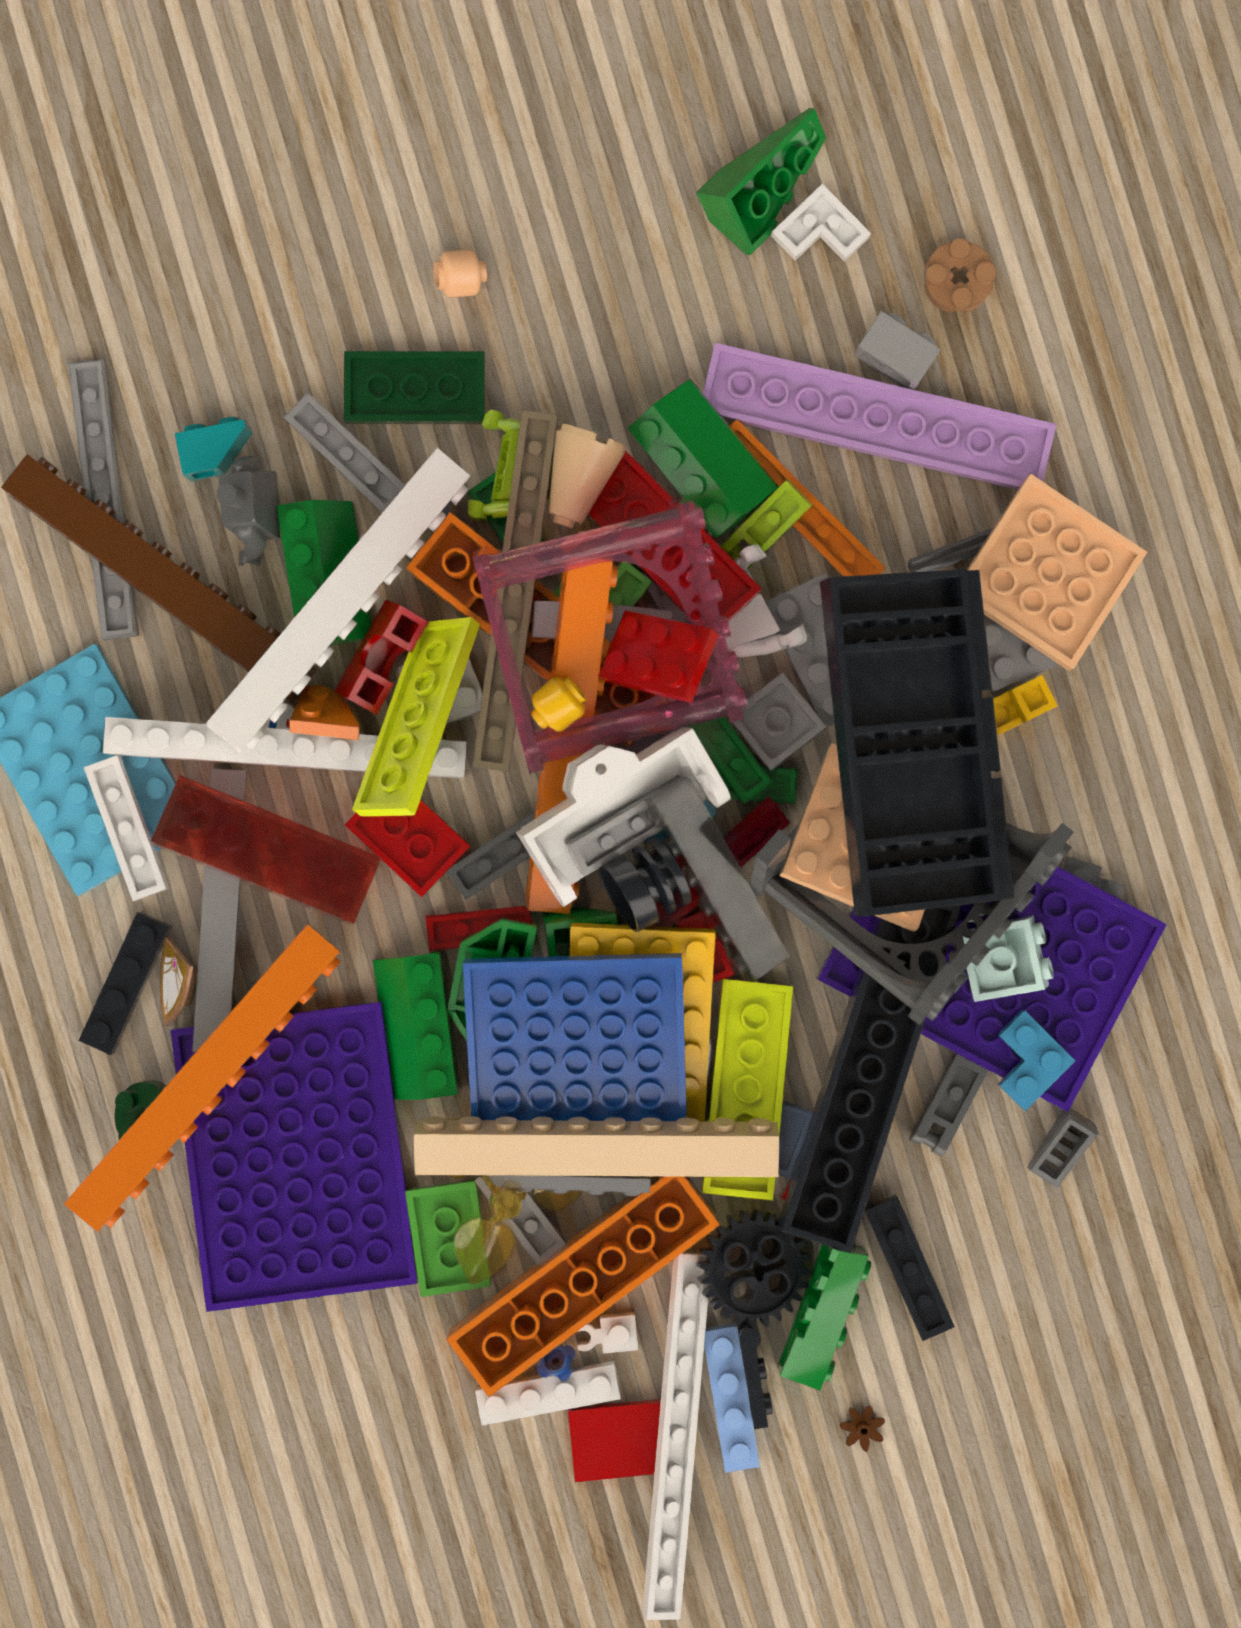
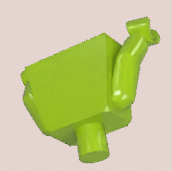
(505, 467)

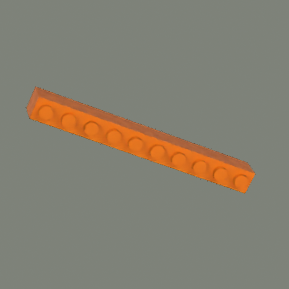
(576, 655)
(201, 1079)

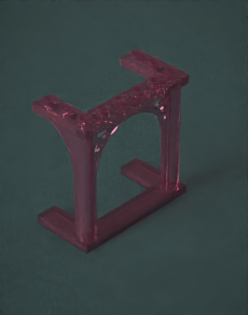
(675, 526)

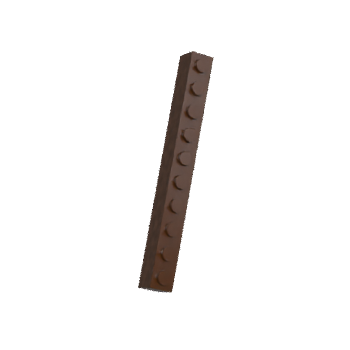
(141, 564)

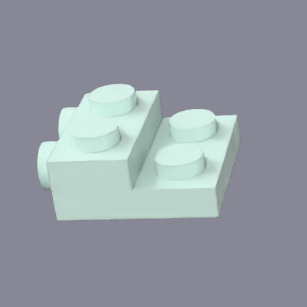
(1013, 963)

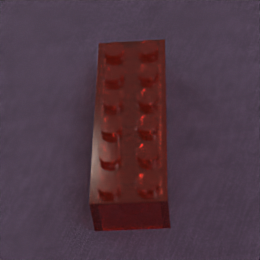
(265, 850)

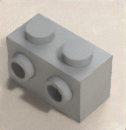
(897, 350)

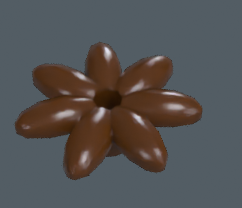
(860, 1422)

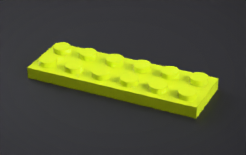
(416, 719)
(749, 1068)

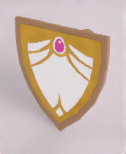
(176, 981)

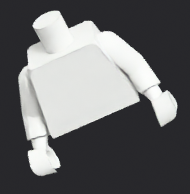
(754, 628)

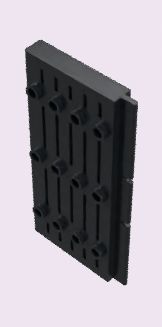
(916, 740)

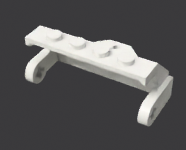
(605, 783)

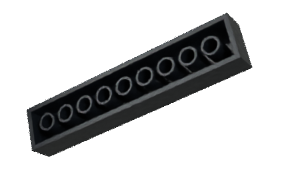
(859, 1097)

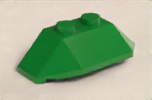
(499, 940)

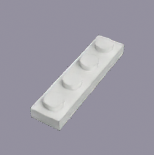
(126, 827)
(545, 1395)

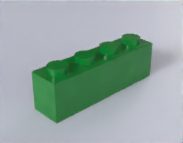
(822, 1315)

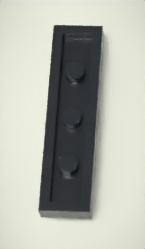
(125, 983)
(909, 1267)

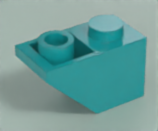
(211, 449)

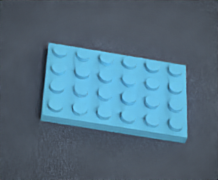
(48, 738)

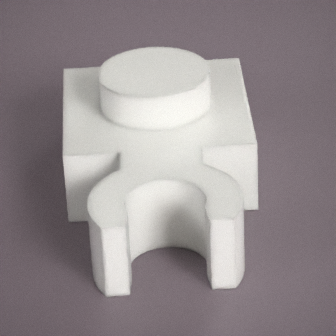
(615, 1332)

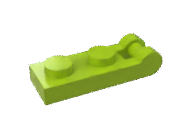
(769, 520)

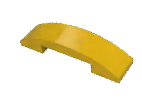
(1022, 704)

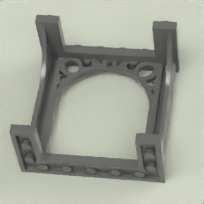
(1032, 861)

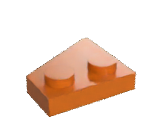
(323, 713)

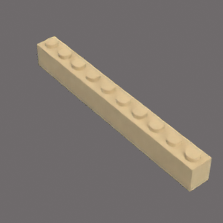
(596, 1147)

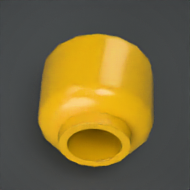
(558, 704)

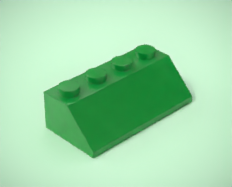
(703, 457)
(314, 543)
(418, 1025)

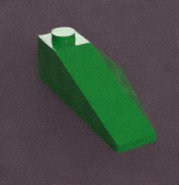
(753, 187)

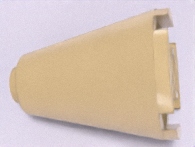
(579, 472)

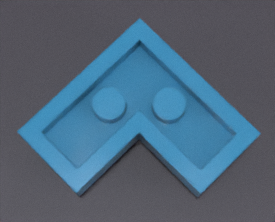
(1041, 1060)

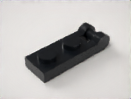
(754, 1372)

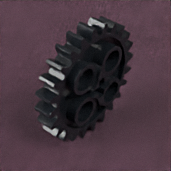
(759, 1299)

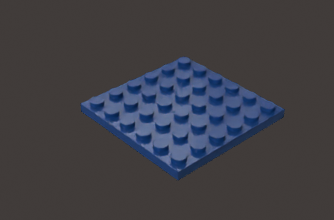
(576, 1037)

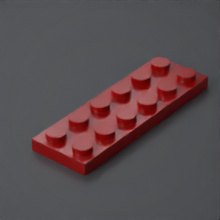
(636, 494)

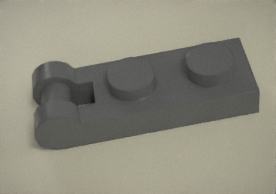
(949, 1104)

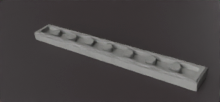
(102, 482)
(217, 930)

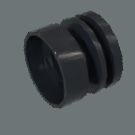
(650, 882)

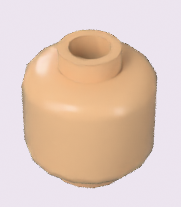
(459, 273)

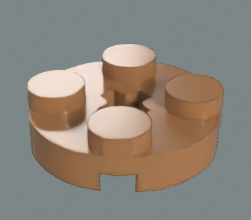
(959, 256)

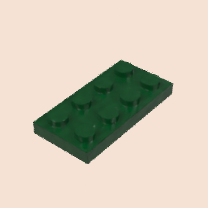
(414, 387)

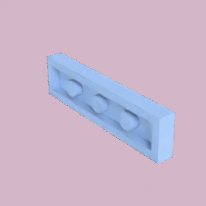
(730, 1398)

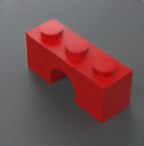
(389, 635)

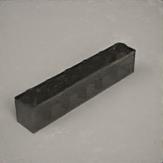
(716, 877)

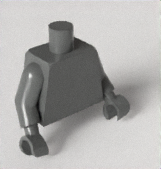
(249, 506)

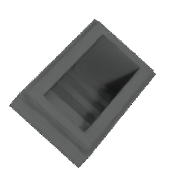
(1073, 1154)

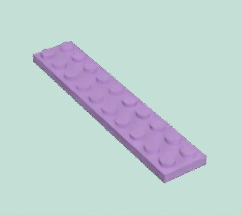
(877, 418)

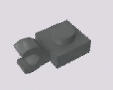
(1090, 874)

